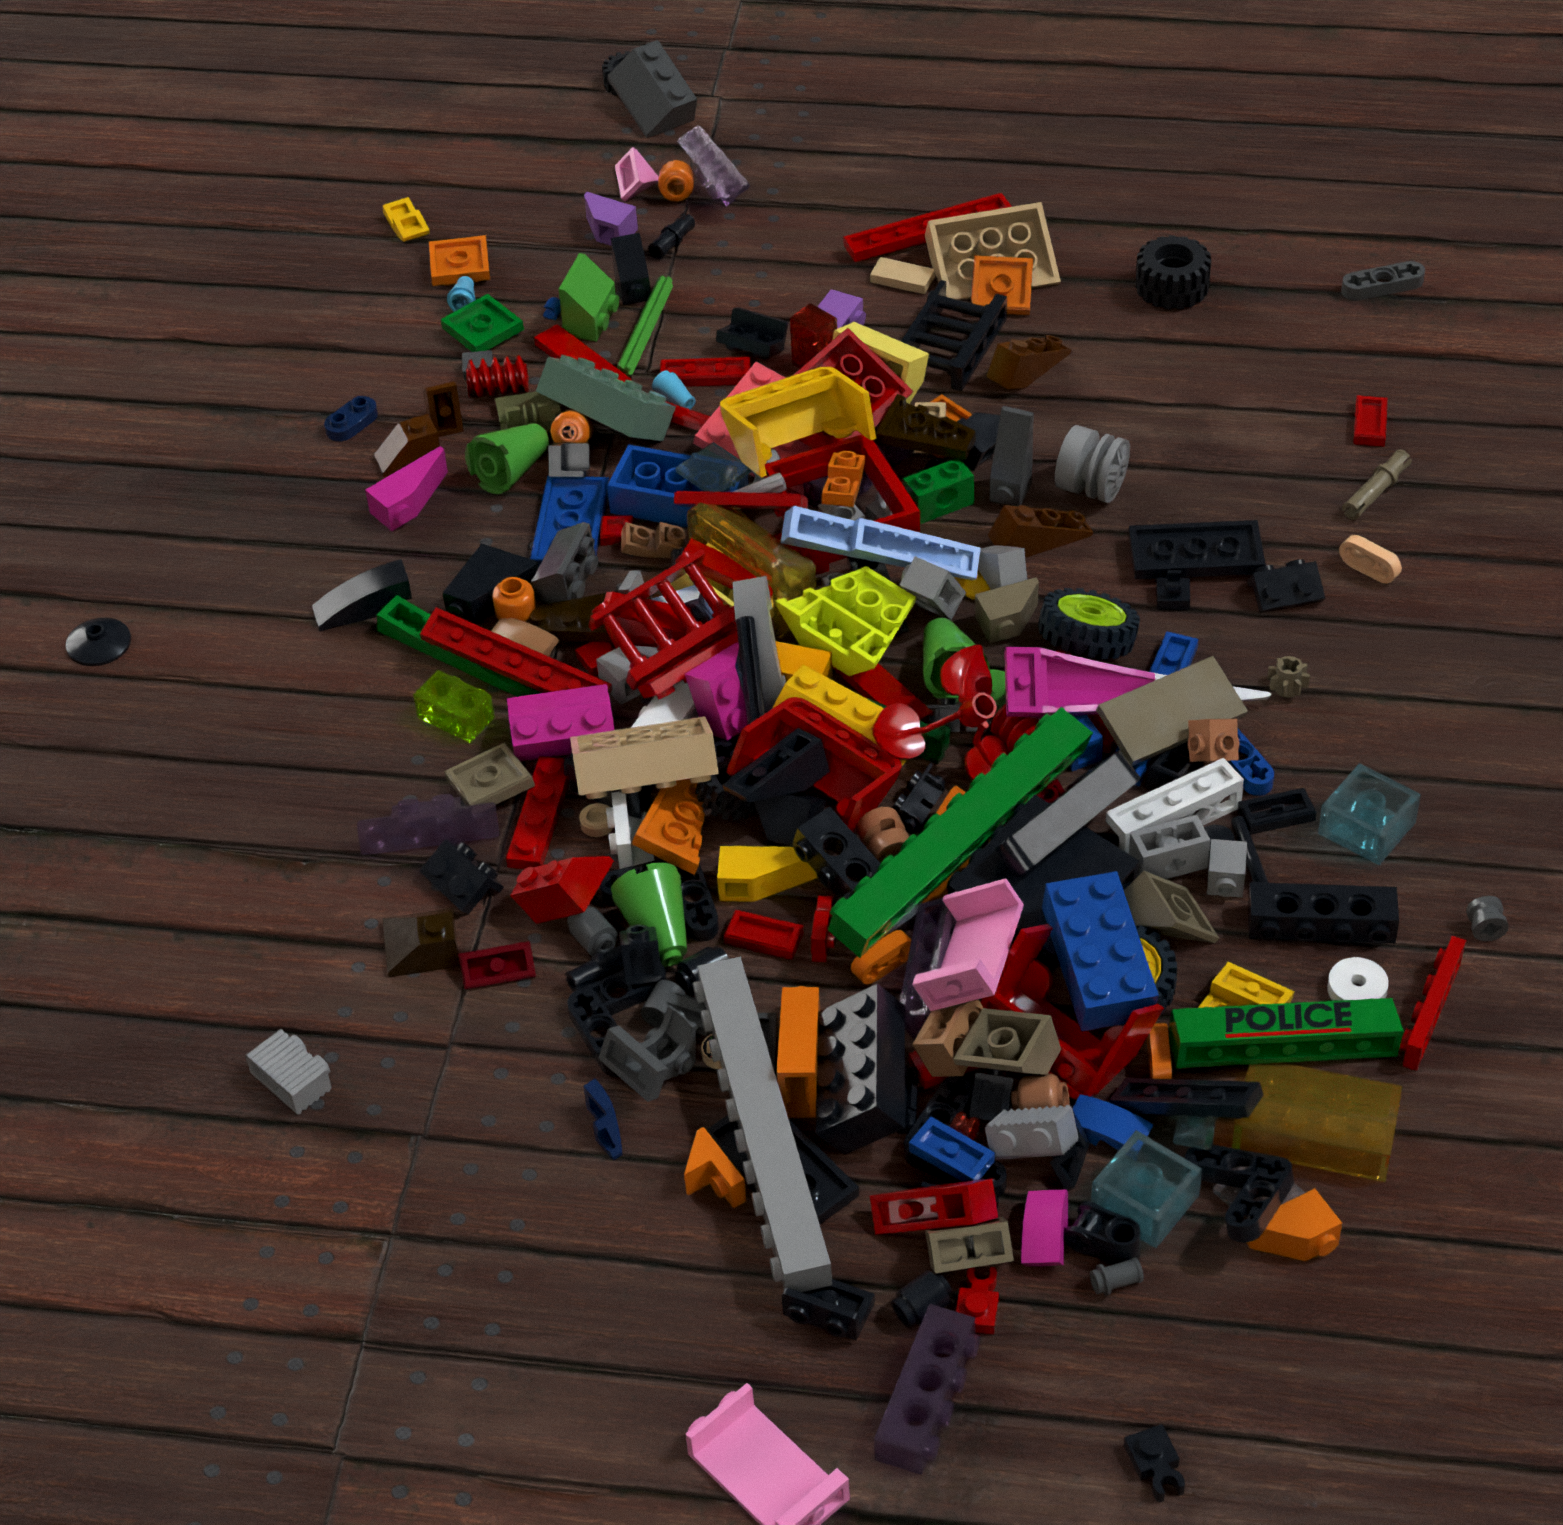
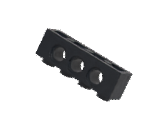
(853, 858)
(1323, 912)

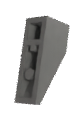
(1012, 457)

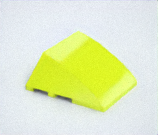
(849, 618)

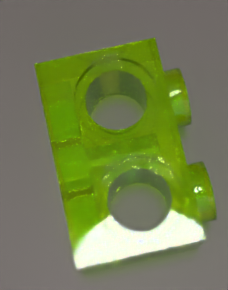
(454, 706)

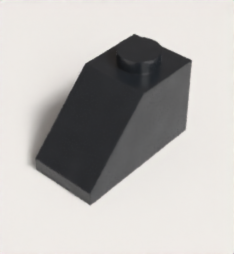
(630, 269)
(986, 433)

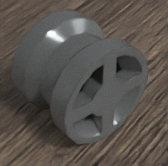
(1487, 918)

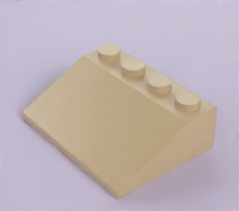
(999, 233)
(644, 756)

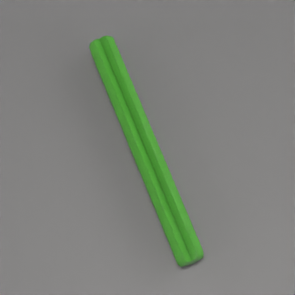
(645, 325)

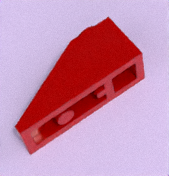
(934, 1207)

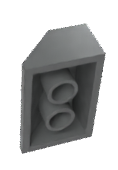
(653, 90)

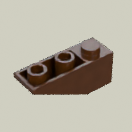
(1024, 361)
(1038, 528)

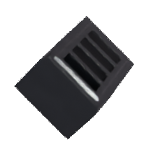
(1170, 767)

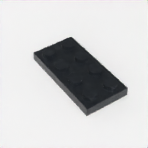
(1196, 549)
(826, 1181)

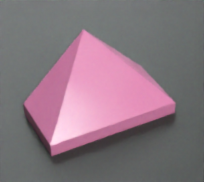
(634, 174)

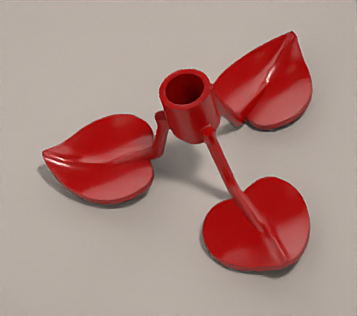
(962, 675)

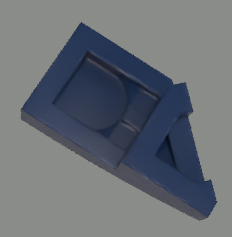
(606, 1126)

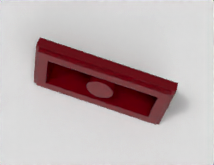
(497, 965)

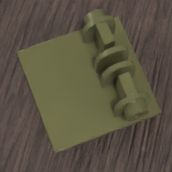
(527, 409)

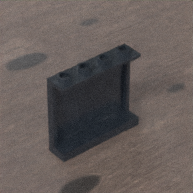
(1077, 857)

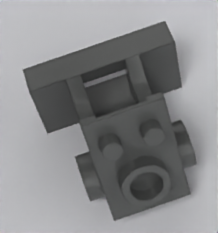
(661, 1056)

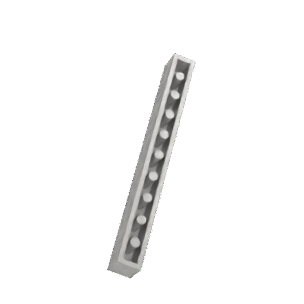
(763, 1127)

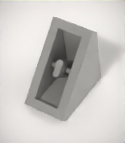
(1002, 565)

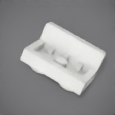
(625, 830)

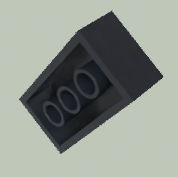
(861, 1069)

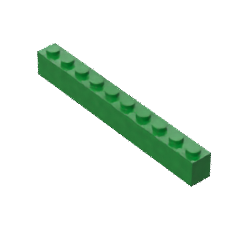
(956, 834)

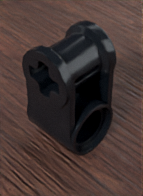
(1103, 1234)

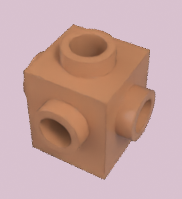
(1213, 740)

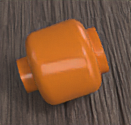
(676, 180)
(577, 422)
(514, 599)

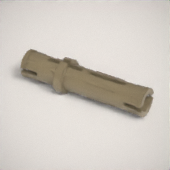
(1382, 478)

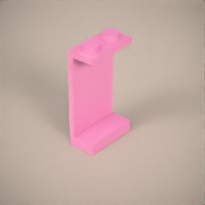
(977, 947)
(763, 1465)

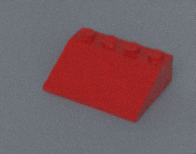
(863, 367)

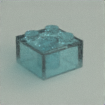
(1369, 813)
(1148, 1186)

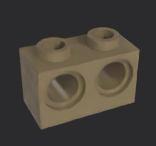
(969, 1245)

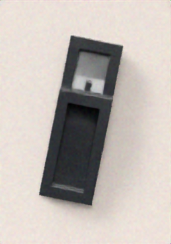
(362, 596)

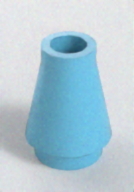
(461, 293)
(673, 388)

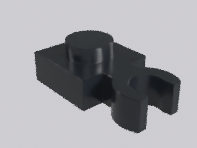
(1155, 1458)

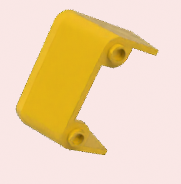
(795, 409)

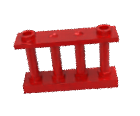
(668, 649)

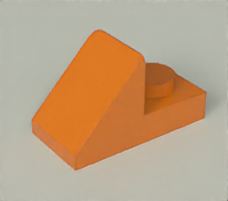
(711, 1166)

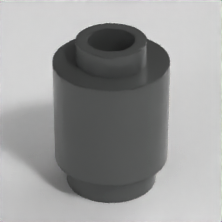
(592, 931)

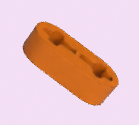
(882, 958)
(1159, 1052)

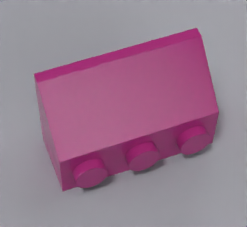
(546, 721)

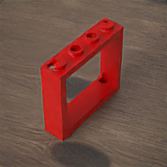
(814, 465)

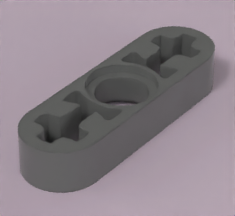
(1364, 283)

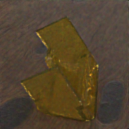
(755, 551)

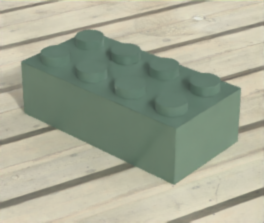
(606, 398)

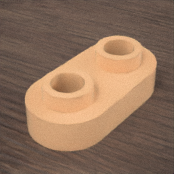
(1370, 559)

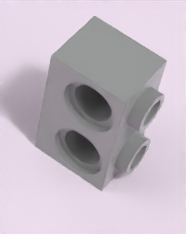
(933, 587)

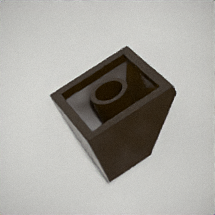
(421, 942)

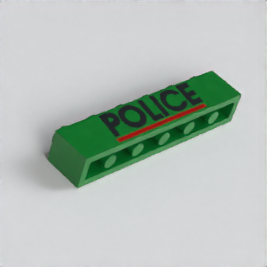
(1284, 1032)

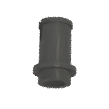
(1116, 1276)

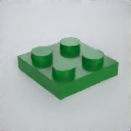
(482, 324)

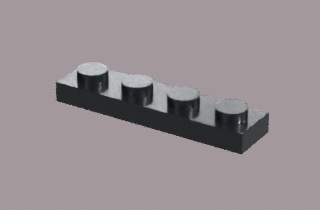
(1188, 1097)

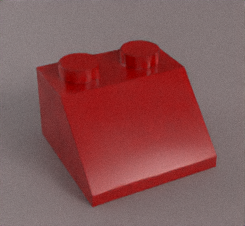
(560, 887)

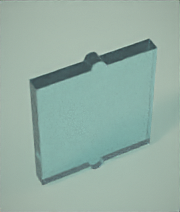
(713, 469)

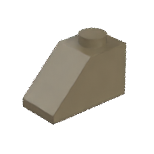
(1006, 609)

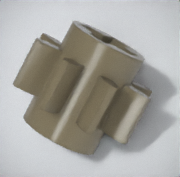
(1288, 676)

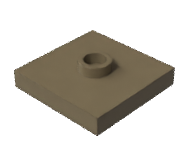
(489, 777)

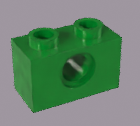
(941, 489)

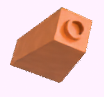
(798, 1050)

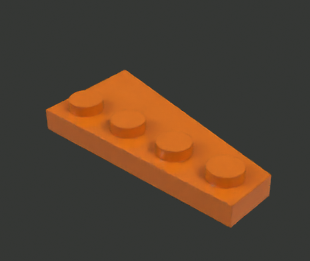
(673, 826)

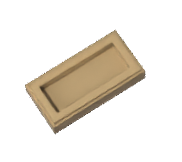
(902, 275)

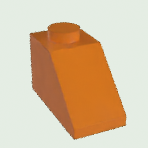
(1301, 1229)

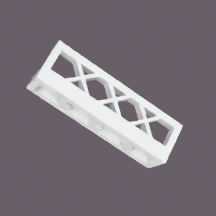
(1180, 799)

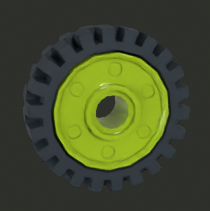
(1088, 623)

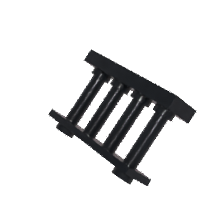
(969, 351)

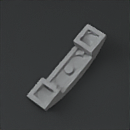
(754, 600)

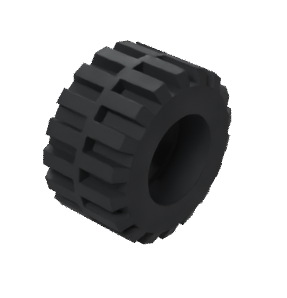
(1173, 272)

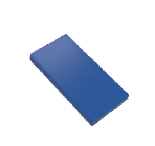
(568, 503)

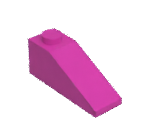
(406, 491)

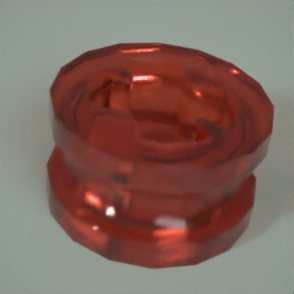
(966, 1126)

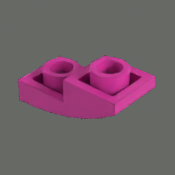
(1044, 1228)

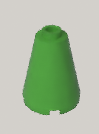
(505, 455)
(940, 642)
(655, 901)

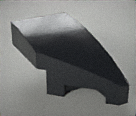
(1070, 1164)

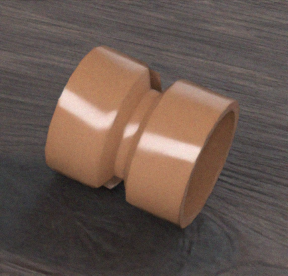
(882, 832)

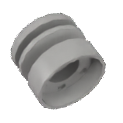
(1092, 463)

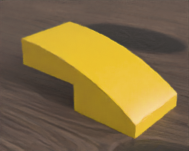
(405, 220)

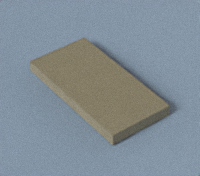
(1158, 713)

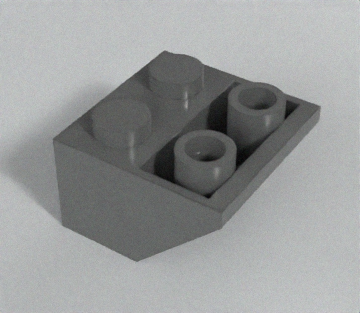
(566, 565)

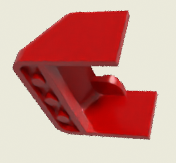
(858, 767)
(1084, 1060)

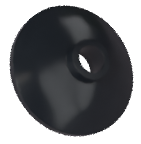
(98, 641)

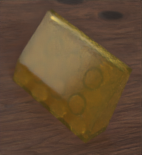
(1321, 1119)

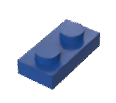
(951, 1151)

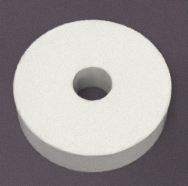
(1357, 971)

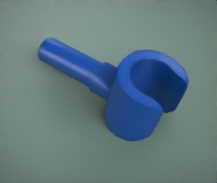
(552, 308)

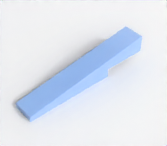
(876, 542)

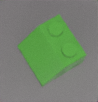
(587, 299)

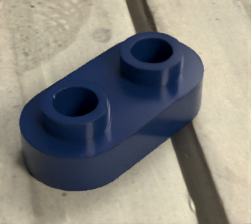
(351, 418)

